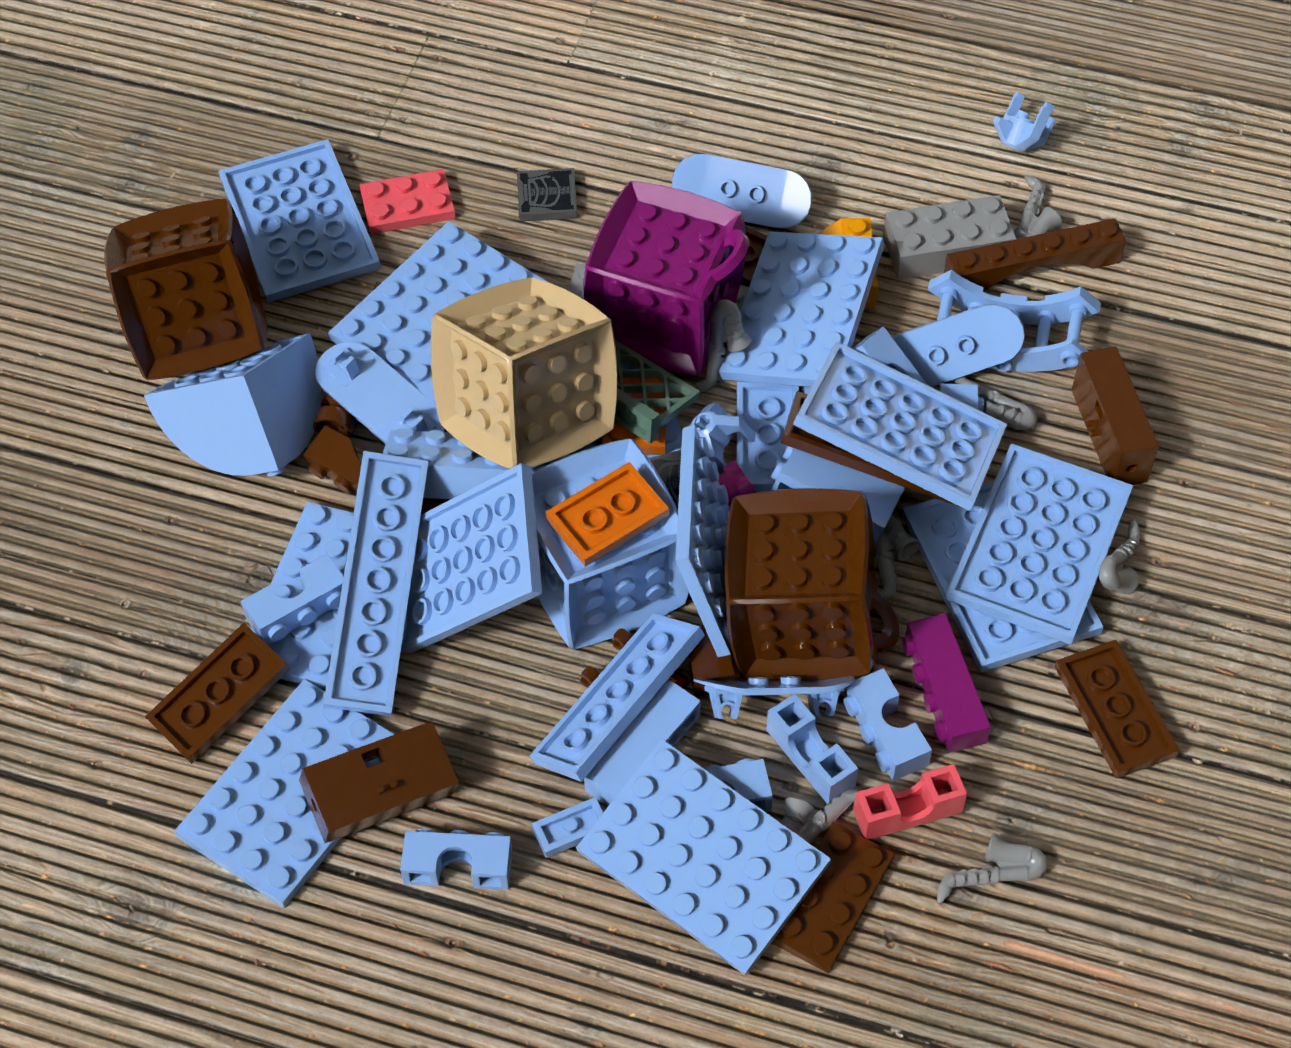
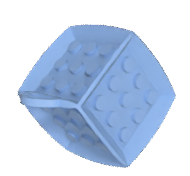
(623, 584)

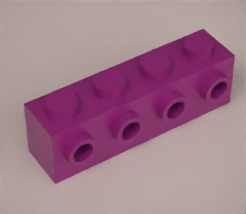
(946, 683)

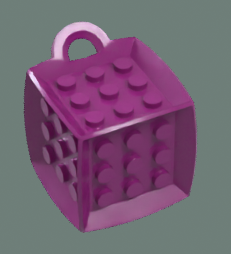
(662, 270)

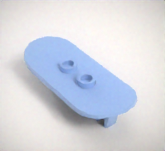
(759, 191)
(963, 343)
(374, 391)
(817, 692)

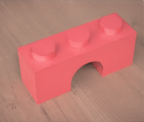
(932, 798)

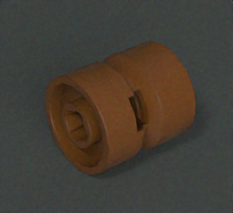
(334, 417)

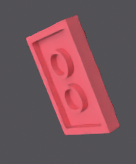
(407, 201)

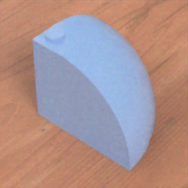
(244, 413)

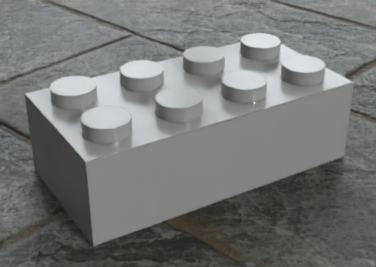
(925, 235)

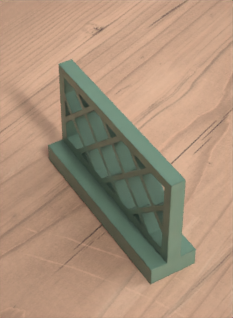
(637, 413)

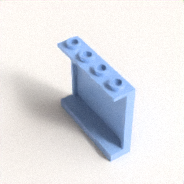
(811, 471)

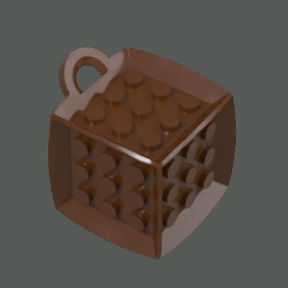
(185, 289)
(803, 585)

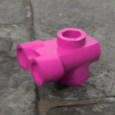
(735, 481)

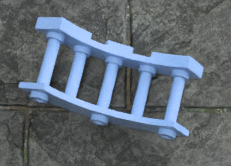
(1056, 308)

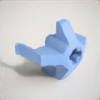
(1020, 132)
(717, 429)

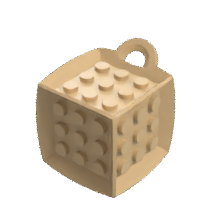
(524, 372)

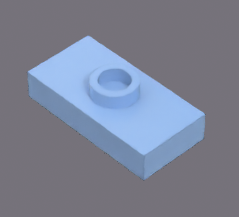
(566, 827)

